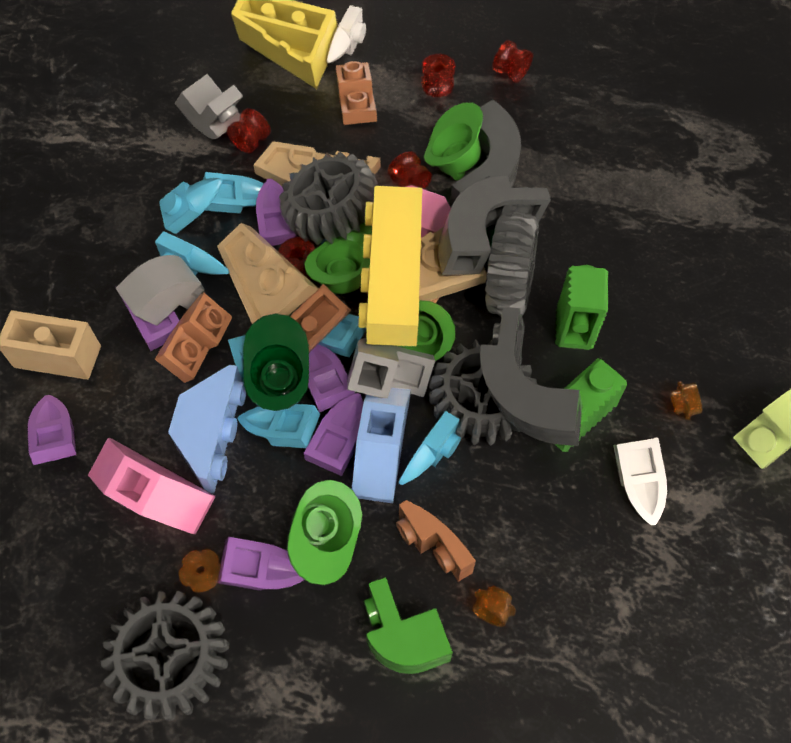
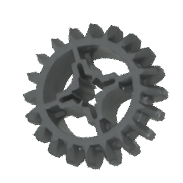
(307, 201)
(511, 262)
(453, 382)
(128, 656)

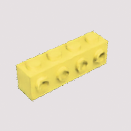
(394, 266)

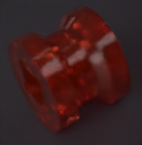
(512, 61)
(438, 75)
(248, 130)
(407, 171)
(296, 248)

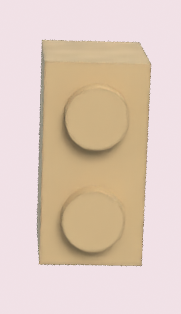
(49, 344)

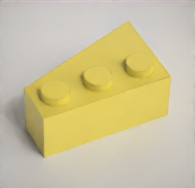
(288, 34)

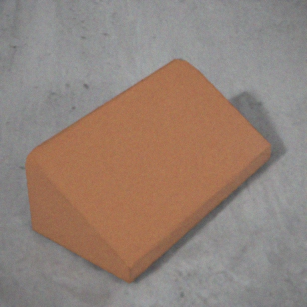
(320, 315)

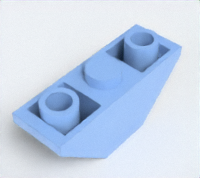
(206, 424)
(380, 445)

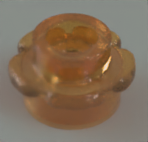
(686, 400)
(206, 580)
(493, 606)

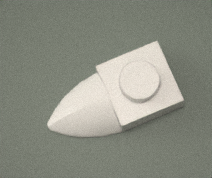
(348, 34)
(643, 477)

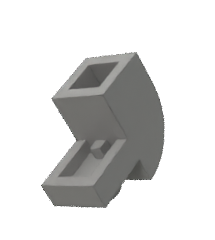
(208, 107)
(160, 288)
(384, 367)

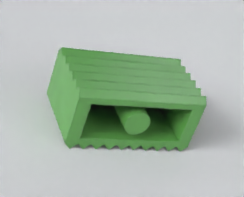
(582, 307)
(599, 391)

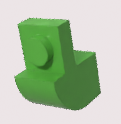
(407, 644)

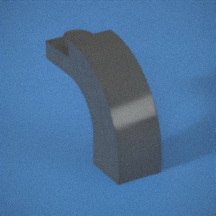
(499, 147)
(464, 239)
(536, 410)

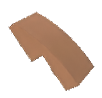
(356, 93)
(193, 337)
(427, 531)

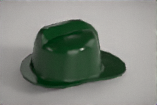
(276, 362)

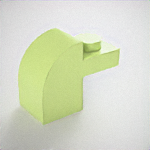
(769, 433)

